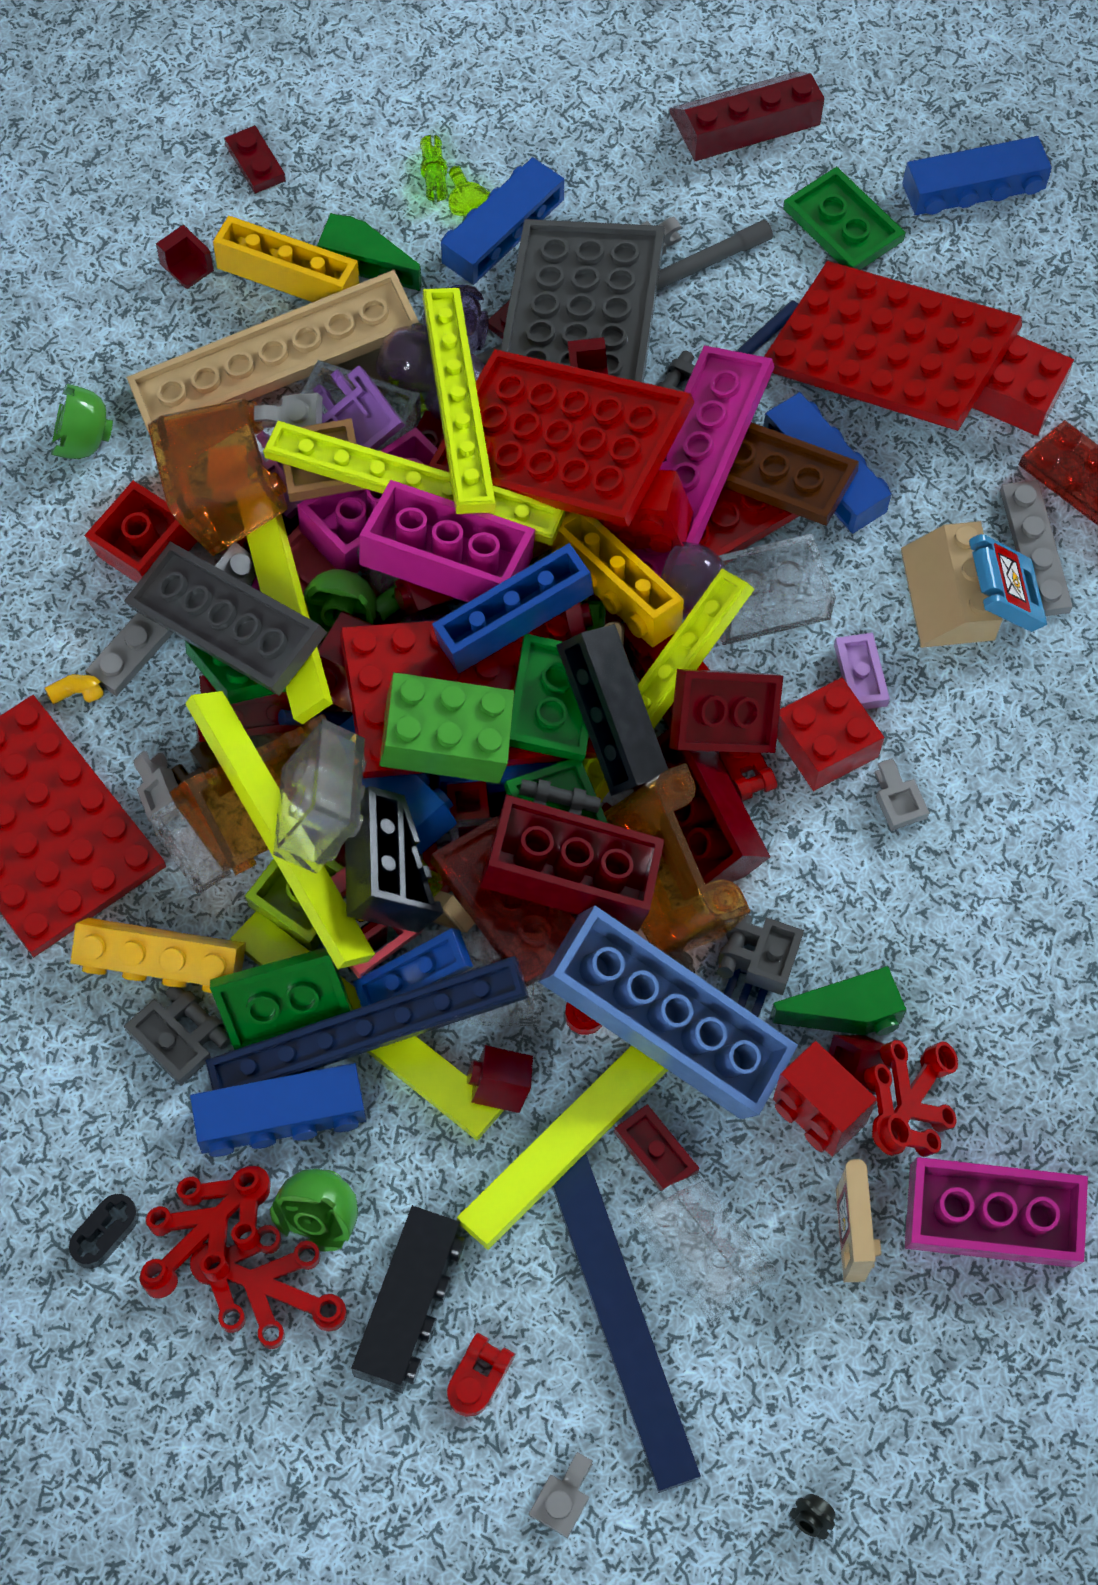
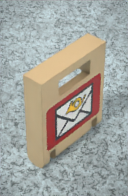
(855, 1223)

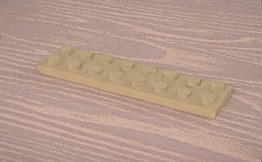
(276, 350)

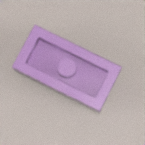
(862, 669)

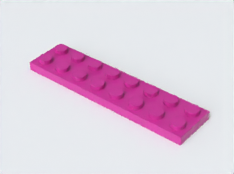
(725, 396)

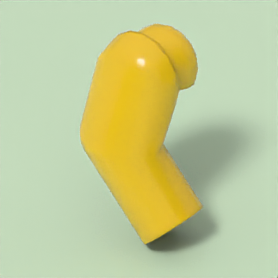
(74, 684)

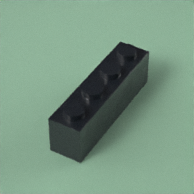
(612, 708)
(407, 1299)

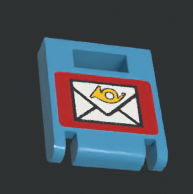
(1012, 579)

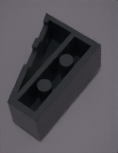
(385, 869)

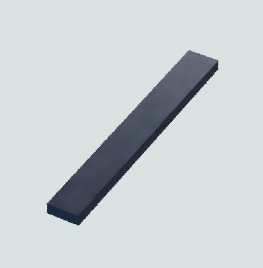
(372, 1026)
(625, 1329)

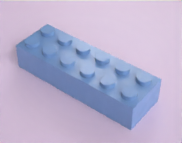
(668, 1013)

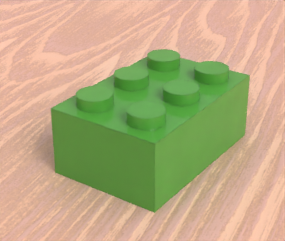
(447, 728)

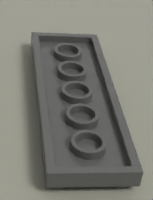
(225, 618)

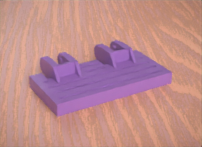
(370, 412)

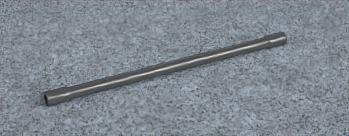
(741, 241)

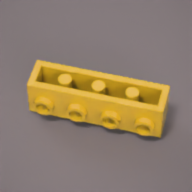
(282, 261)
(623, 580)
(154, 953)

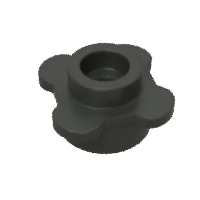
(813, 1516)

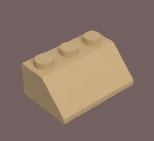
(947, 588)

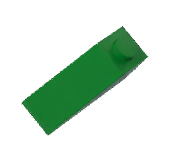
(371, 249)
(848, 1006)

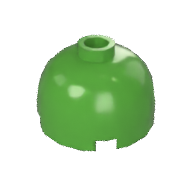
(80, 424)
(338, 592)
(317, 1207)

